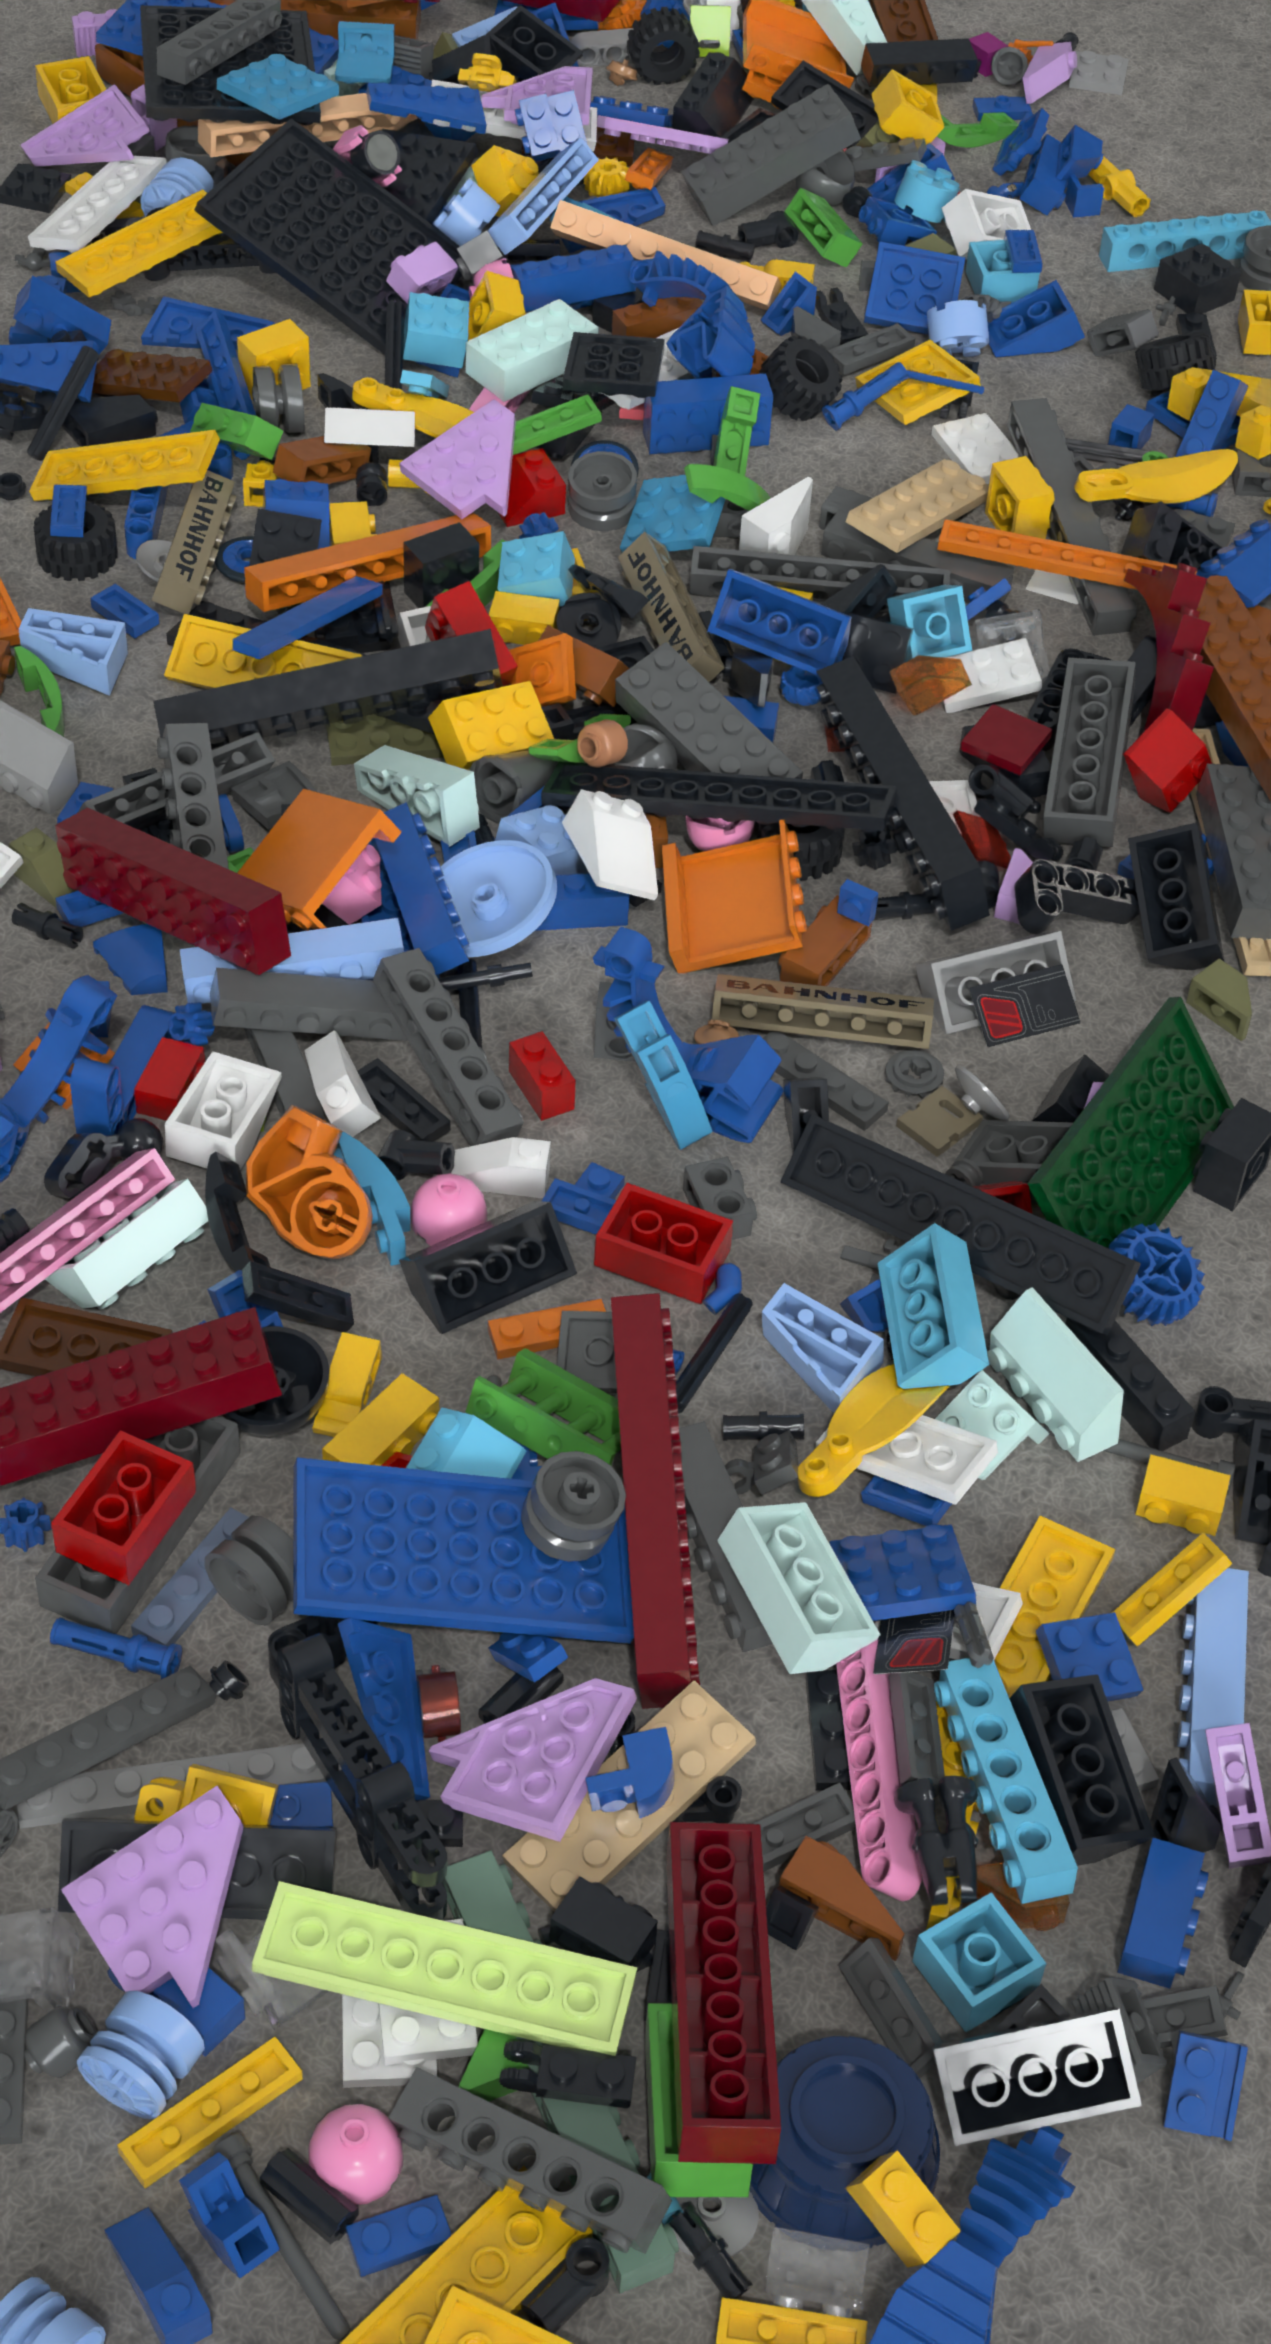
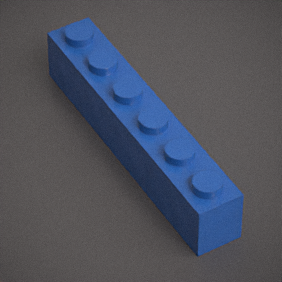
(421, 893)

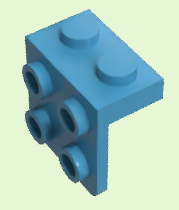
(365, 52)

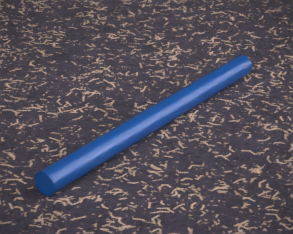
(945, 382)

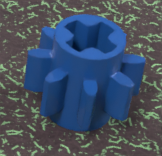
(537, 525)
(191, 1024)
(24, 1524)

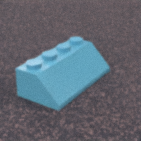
(932, 1311)
(466, 1446)

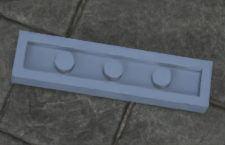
(186, 1591)

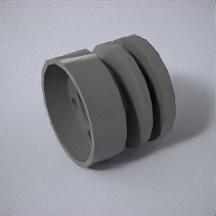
(184, 143)

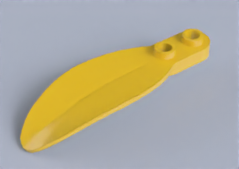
(431, 414)
(1159, 480)
(863, 1422)

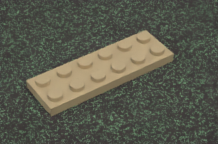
(919, 505)
(600, 1843)

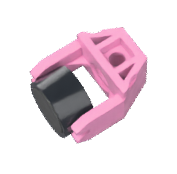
(371, 153)

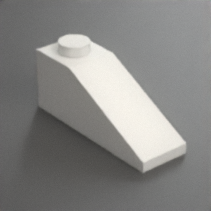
(340, 1086)
(506, 1166)

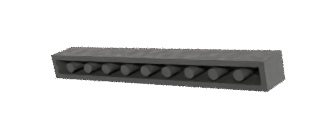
(1072, 519)

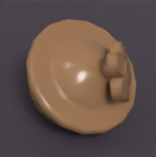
(621, 72)
(714, 1031)

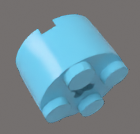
(926, 191)

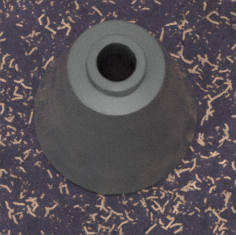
(508, 781)

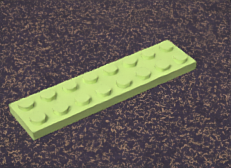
(445, 1970)

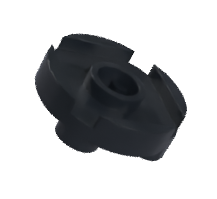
(598, 611)

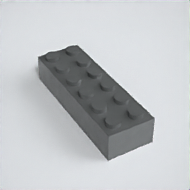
(771, 154)
(697, 719)
(1089, 751)
(1239, 841)
(106, 1602)

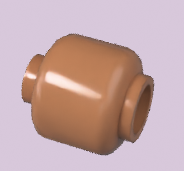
(602, 743)

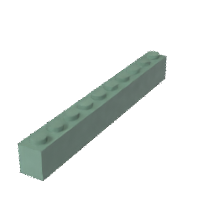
(482, 1898)

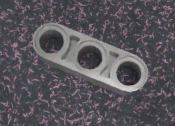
(599, 45)

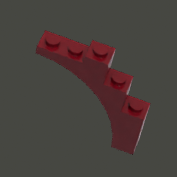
(1180, 635)

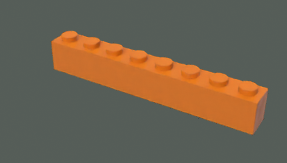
(375, 558)

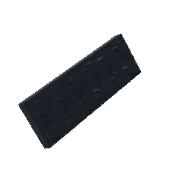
(263, 1859)

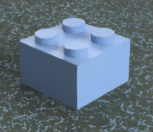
(546, 832)

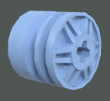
(175, 182)
(141, 2054)
(39, 2316)

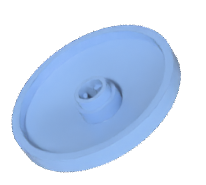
(500, 893)

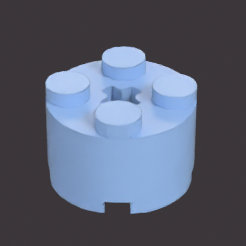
(466, 213)
(959, 327)

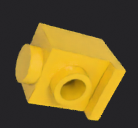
(255, 478)

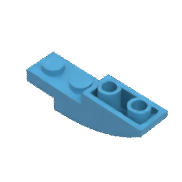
(665, 1074)
(386, 1197)

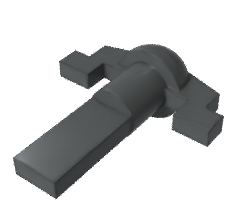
(34, 260)
(867, 1258)

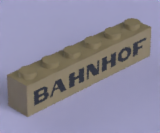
(195, 543)
(670, 607)
(823, 1011)

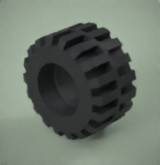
(657, 28)
(1170, 356)
(802, 377)
(77, 555)
(818, 847)

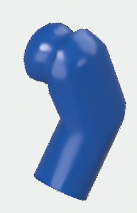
(728, 1284)

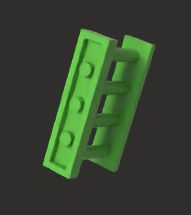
(556, 1393)

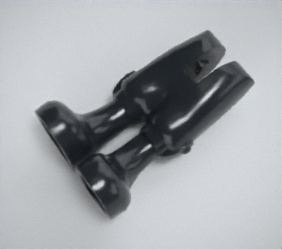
(941, 1853)

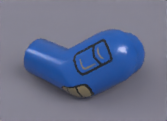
(1007, 190)

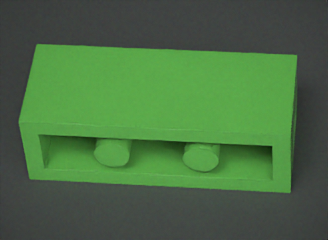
(823, 227)
(239, 430)

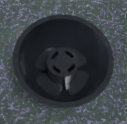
(303, 1382)

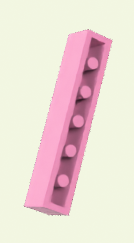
(80, 1223)

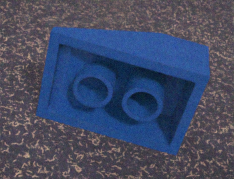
(1035, 324)
(300, 499)

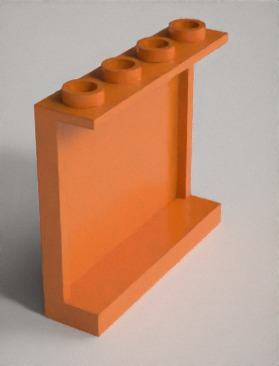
(782, 37)
(313, 851)
(733, 901)

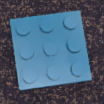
(277, 86)
(672, 515)

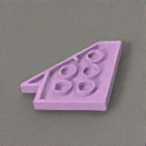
(549, 83)
(90, 133)
(664, 136)
(468, 462)
(536, 1760)
(163, 1898)

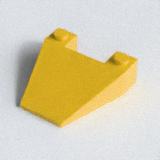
(1255, 409)

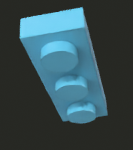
(424, 384)

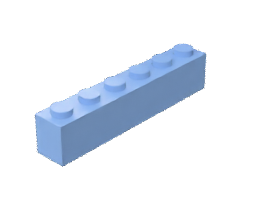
(542, 196)
(335, 952)
(1214, 1670)

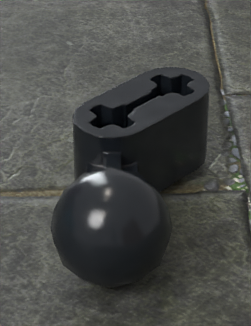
(83, 1170)

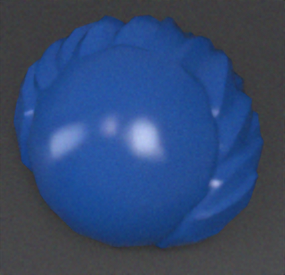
(799, 687)

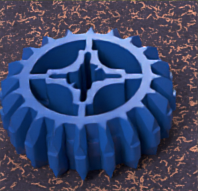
(1167, 1278)

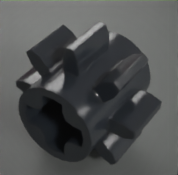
(874, 848)

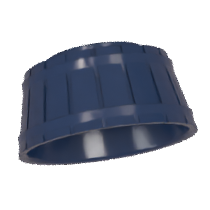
(838, 2114)

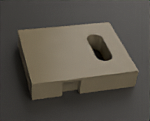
(936, 1127)

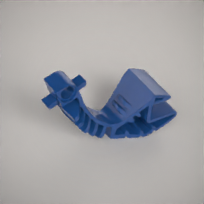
(716, 332)
(81, 1008)
(727, 1073)
(955, 2290)

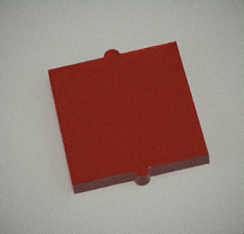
(982, 839)

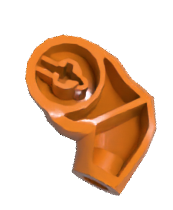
(307, 1189)

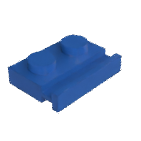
(1205, 2085)

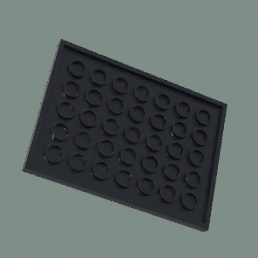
(200, 97)
(321, 227)

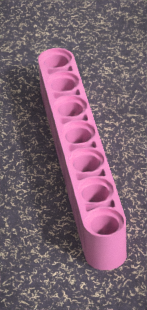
(881, 1829)

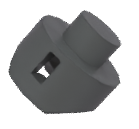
(1009, 66)

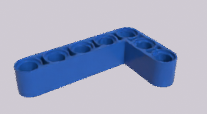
(148, 503)
(105, 1092)

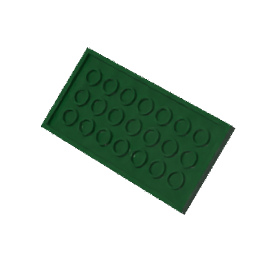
(1137, 1135)

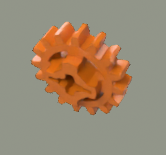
(623, 15)

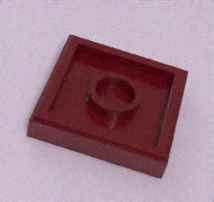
(1006, 739)

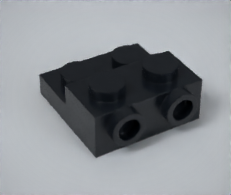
(355, 631)

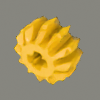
(607, 178)

